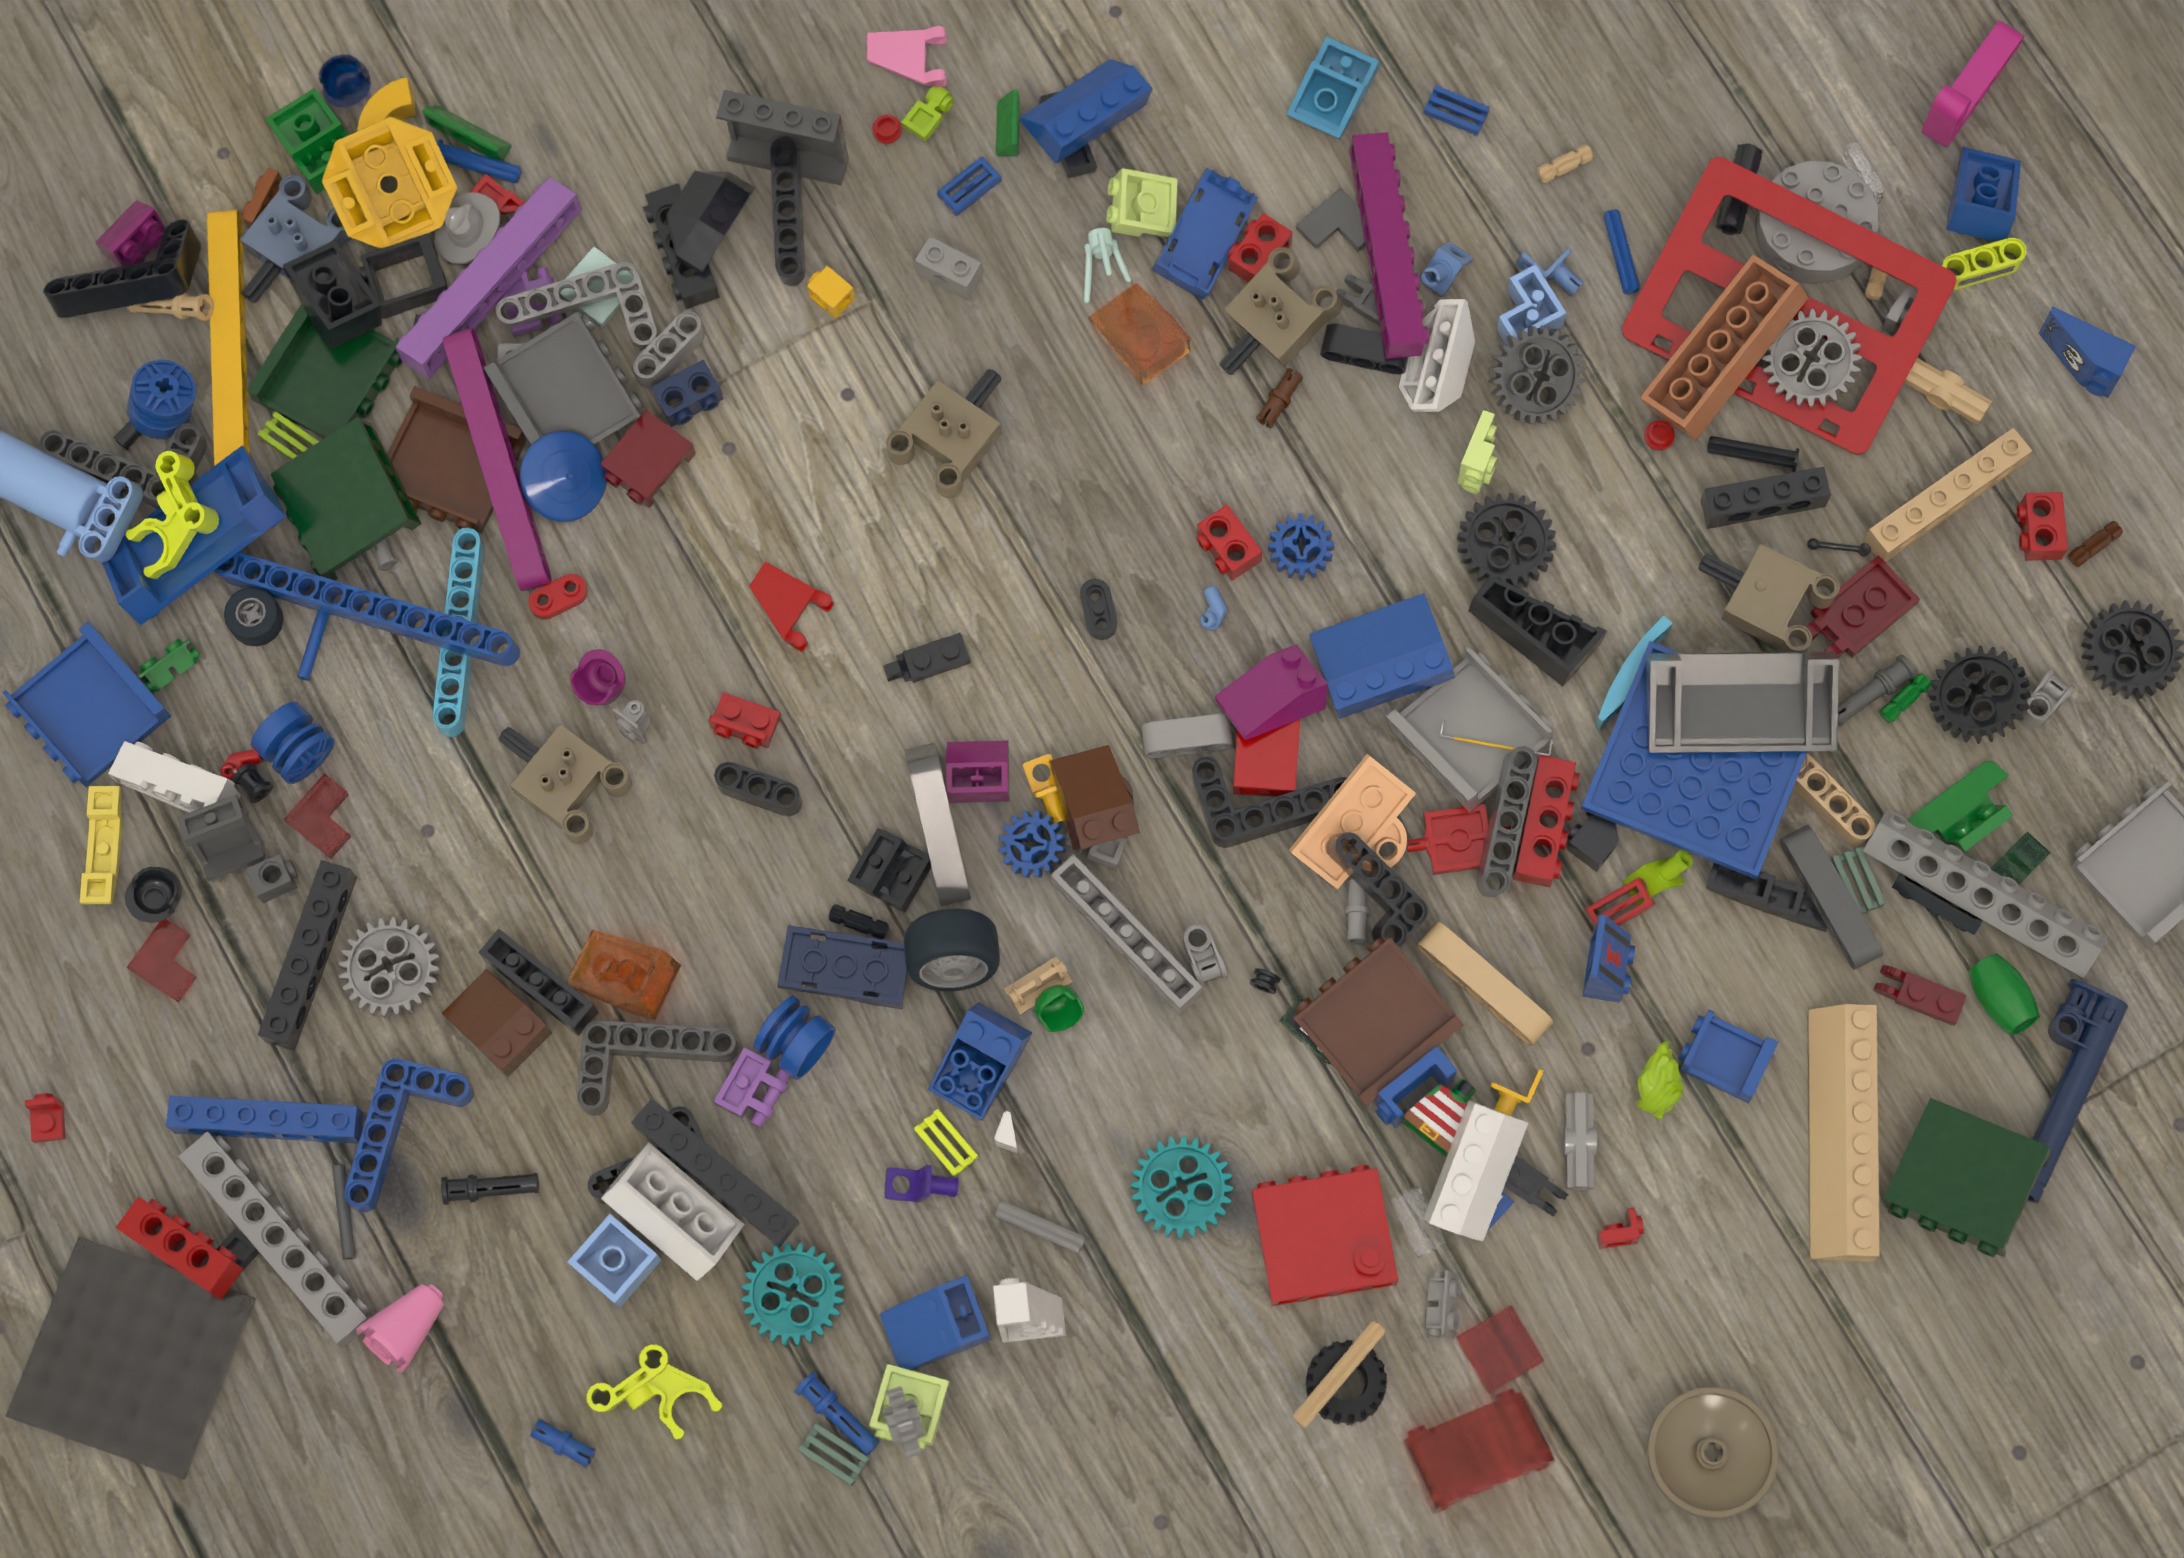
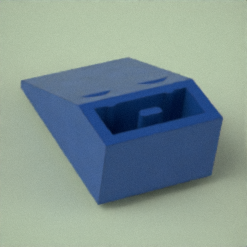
(979, 1060)
(935, 1324)

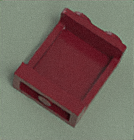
(646, 458)

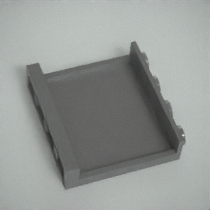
(759, 122)
(565, 383)

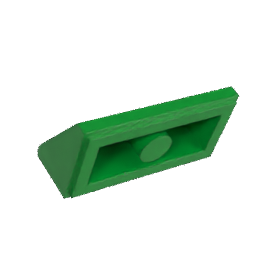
(1008, 125)

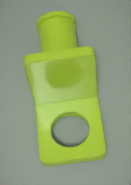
(1661, 874)

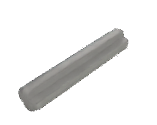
(1040, 1226)

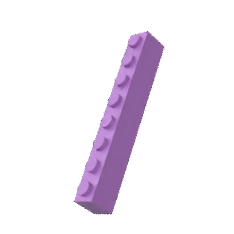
(489, 275)

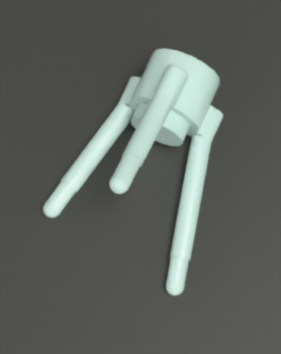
(1101, 246)

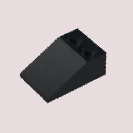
(334, 294)

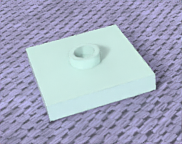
(604, 310)

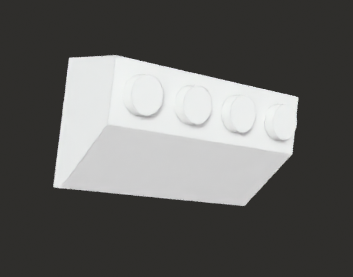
(1475, 1171)
(673, 1211)

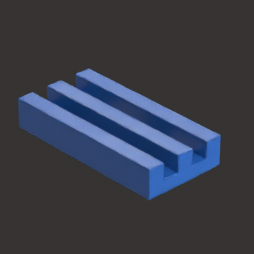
(1455, 109)
(958, 208)

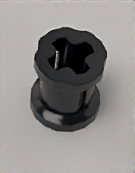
(252, 782)

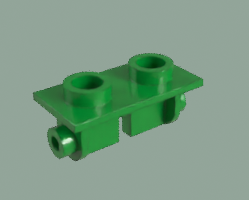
(177, 656)

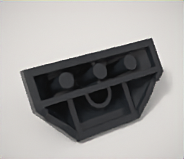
(705, 215)

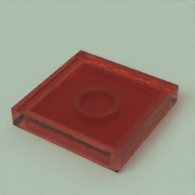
(1499, 1349)

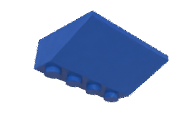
(1382, 655)

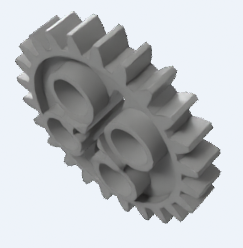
(1837, 371)
(379, 943)

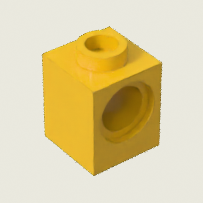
(830, 291)

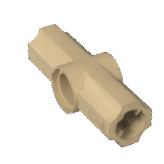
(1947, 391)

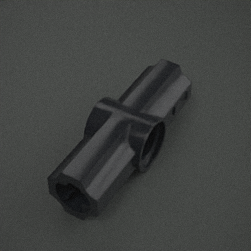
(1733, 211)

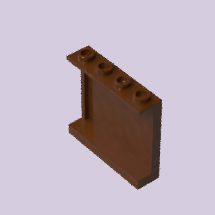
(440, 462)
(1376, 1019)

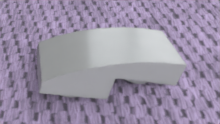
(1899, 309)

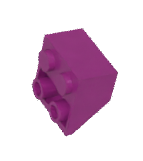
(132, 235)
(977, 771)

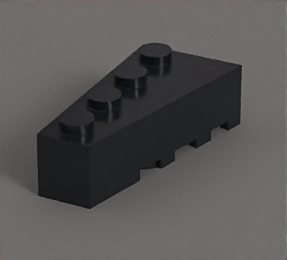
(1536, 629)

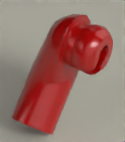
(238, 760)

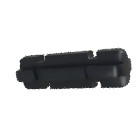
(858, 921)

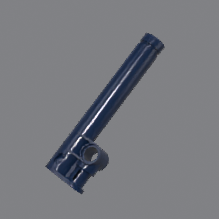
(2093, 1029)

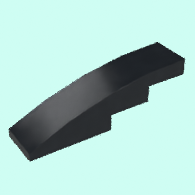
(1767, 895)

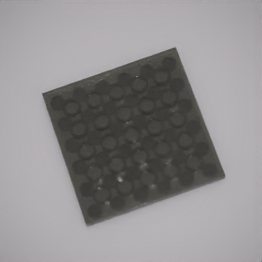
(130, 1358)

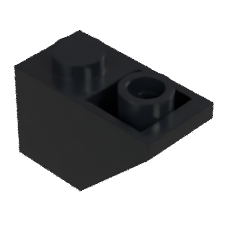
(1593, 841)

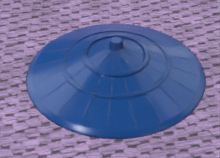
(562, 476)

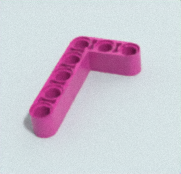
(1958, 102)

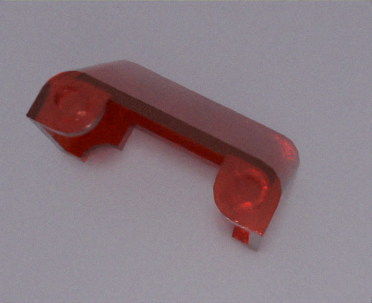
(1477, 1450)

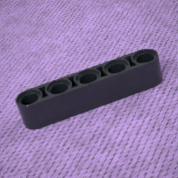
(784, 198)

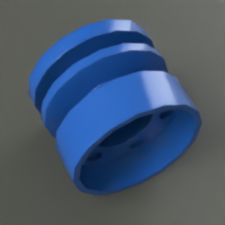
(159, 413)
(292, 742)
(789, 1034)

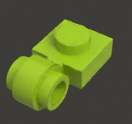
(924, 118)

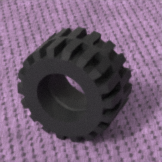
(1354, 1410)

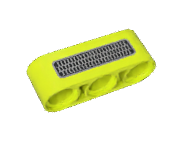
(1991, 254)

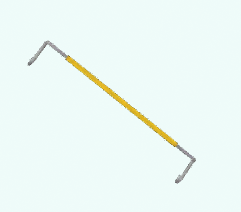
(1488, 744)

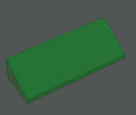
(466, 132)

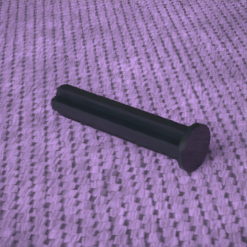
(1753, 452)

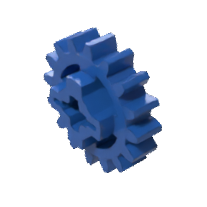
(1289, 546)
(1033, 832)

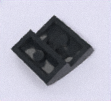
(891, 870)

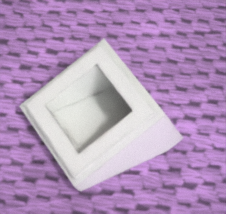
(1005, 1134)

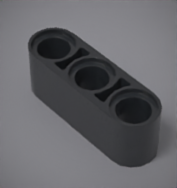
(1359, 349)
(748, 778)

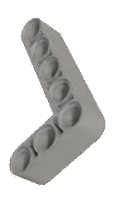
(585, 297)

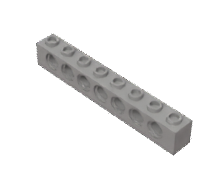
(1990, 908)
(199, 1160)

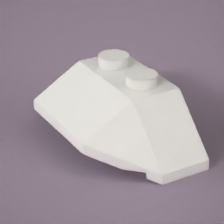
(1441, 370)

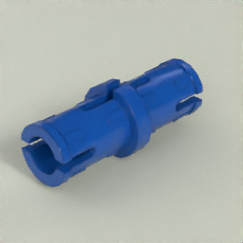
(563, 1443)

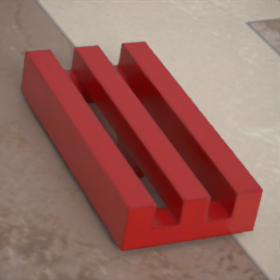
(1643, 894)

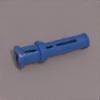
(822, 1405)

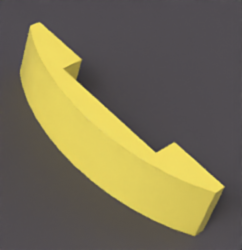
(103, 846)

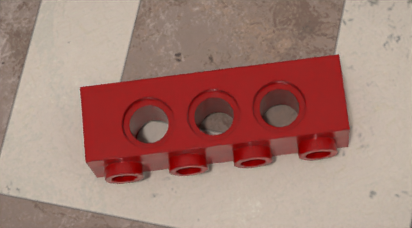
(1530, 866)
(140, 1225)

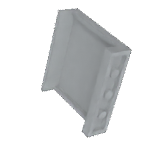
(1476, 708)
(2141, 866)

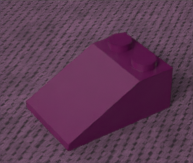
(1274, 693)

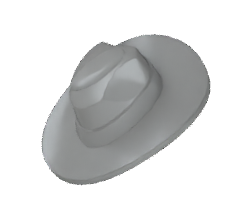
(467, 227)

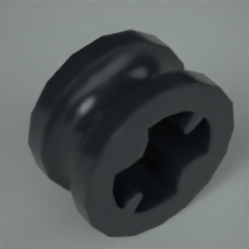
(1265, 981)

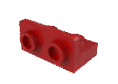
(745, 721)

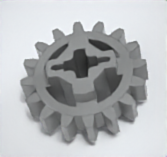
(903, 1422)

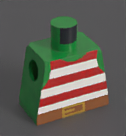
(1439, 1115)

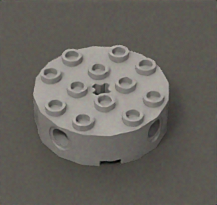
(1800, 254)

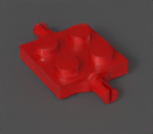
(1453, 839)

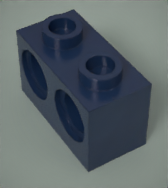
(683, 387)

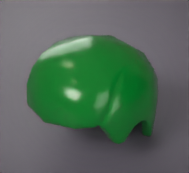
(1058, 1008)

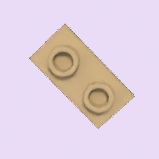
(1028, 988)

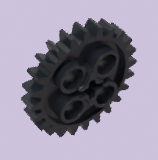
(1531, 532)
(2157, 641)
(2003, 705)

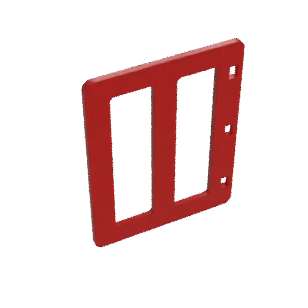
(1890, 355)

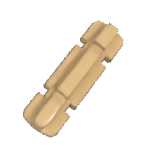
(1565, 163)
(1875, 285)

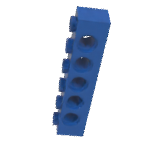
(265, 1119)

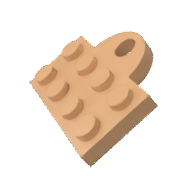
(1364, 806)

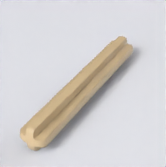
(1339, 1374)

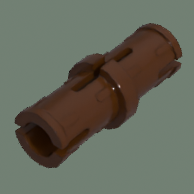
(1279, 398)

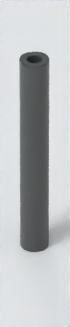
(343, 1211)

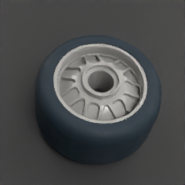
(951, 949)

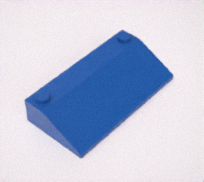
(244, 511)

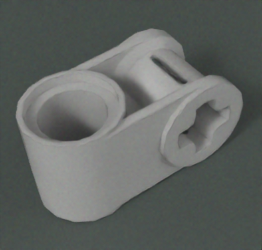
(2048, 697)
(1204, 960)

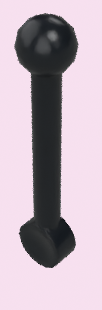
(1864, 549)

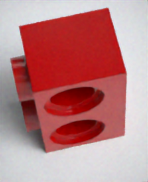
(1255, 247)
(2050, 527)
(1234, 540)

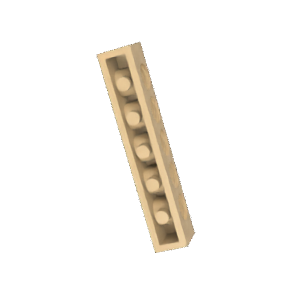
(1948, 495)

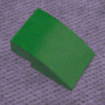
(308, 135)

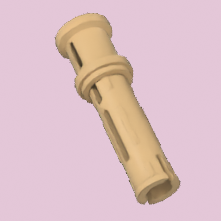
(180, 306)

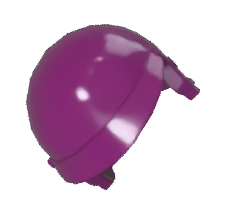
(598, 678)

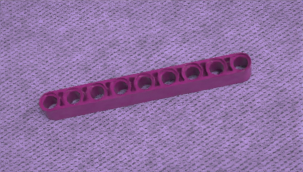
(497, 459)

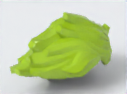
(1660, 1083)

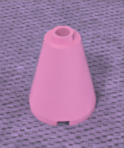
(402, 1326)

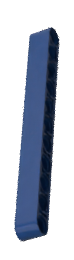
(376, 614)

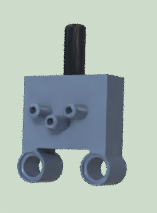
(285, 234)

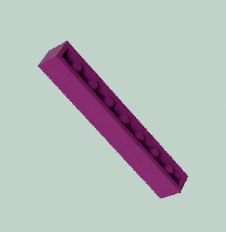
(1387, 245)

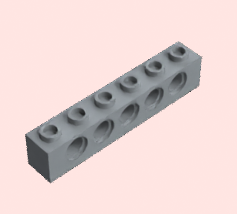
(1126, 935)

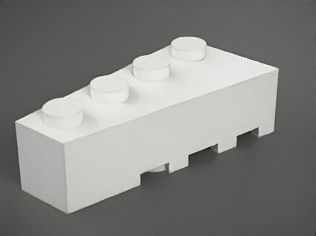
(168, 778)
(1027, 1312)

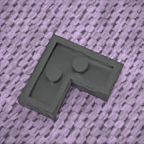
(1333, 215)

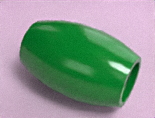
(2004, 994)

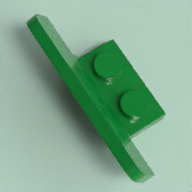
(1964, 810)

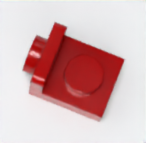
(46, 1118)
(1615, 1235)

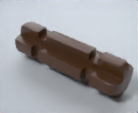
(2095, 543)

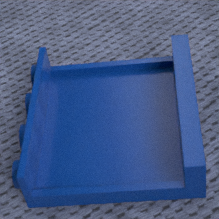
(86, 707)

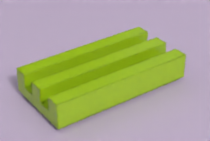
(271, 426)

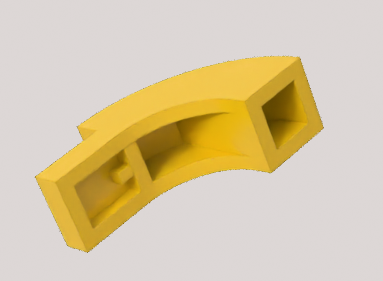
(392, 101)

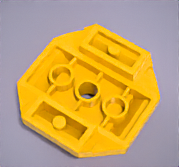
(421, 177)

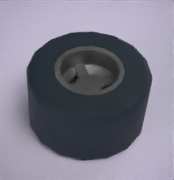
(253, 605)

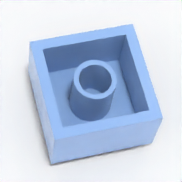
(614, 1261)

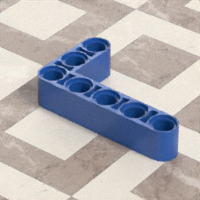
(392, 1121)

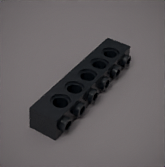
(307, 955)
(715, 1173)

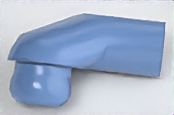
(1216, 611)

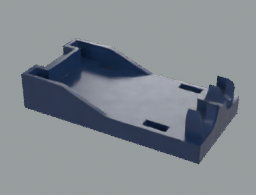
(844, 966)

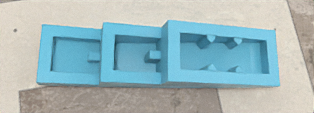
(1623, 681)

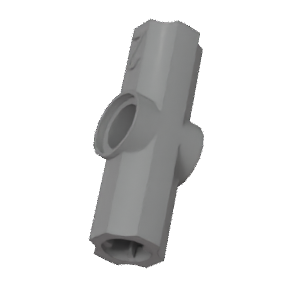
(1579, 1141)

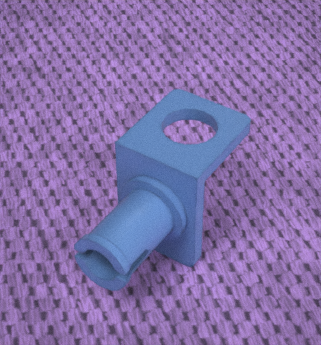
(1444, 267)
(1557, 271)

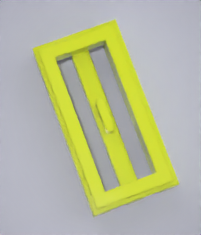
(929, 1122)

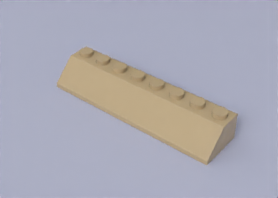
(1843, 1133)

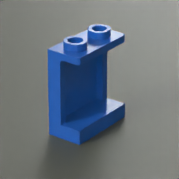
(1726, 1057)
(1432, 1064)

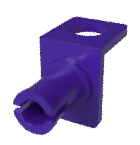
(921, 1184)

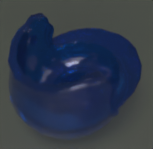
(344, 80)

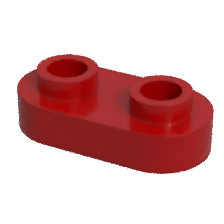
(558, 597)

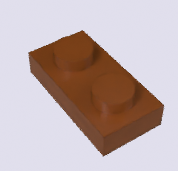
(265, 190)

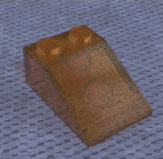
(1141, 333)
(624, 973)

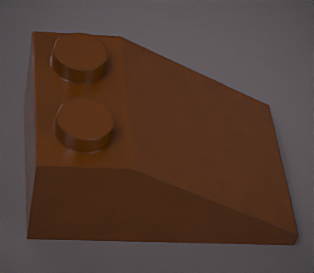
(1093, 798)
(497, 1023)

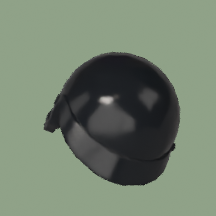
(153, 894)

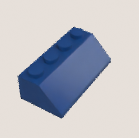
(1087, 108)

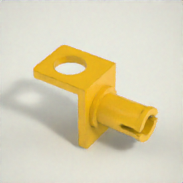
(1044, 790)
(1509, 1099)

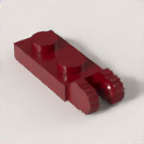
(1922, 995)

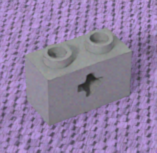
(948, 268)

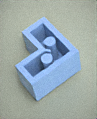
(1534, 305)

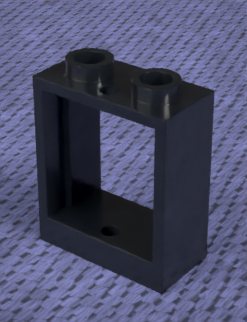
(399, 253)

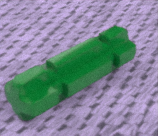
(1905, 698)

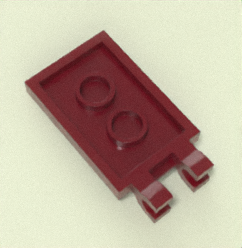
(1863, 608)

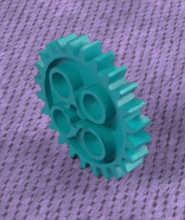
(1196, 1212)
(780, 1320)

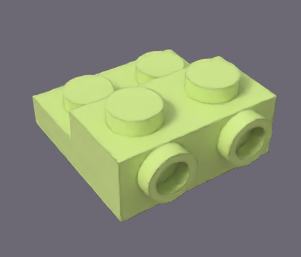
(1142, 203)
(1478, 461)
(927, 1393)

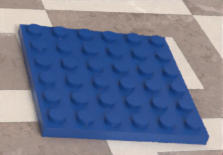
(1696, 801)

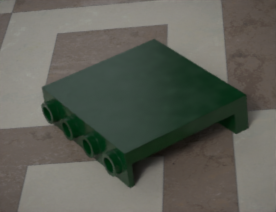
(321, 385)
(343, 497)
(1965, 1177)

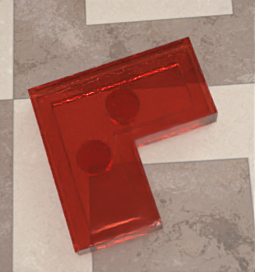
(313, 814)
(156, 964)

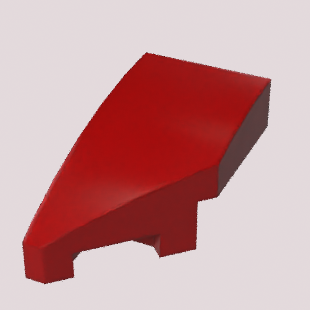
(506, 201)

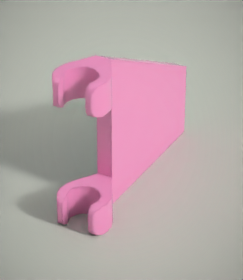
(906, 53)

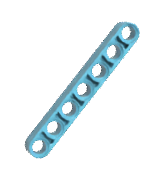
(456, 590)

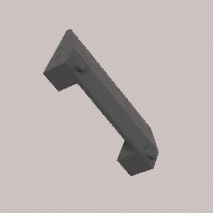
(1742, 702)

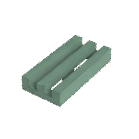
(1867, 872)
(811, 1439)

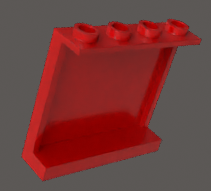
(1314, 1230)

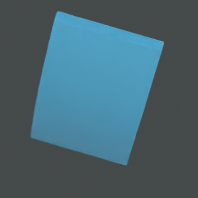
(1333, 88)

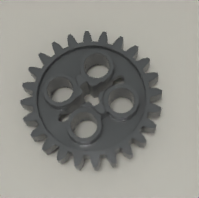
(1514, 364)

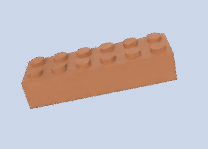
(1724, 347)

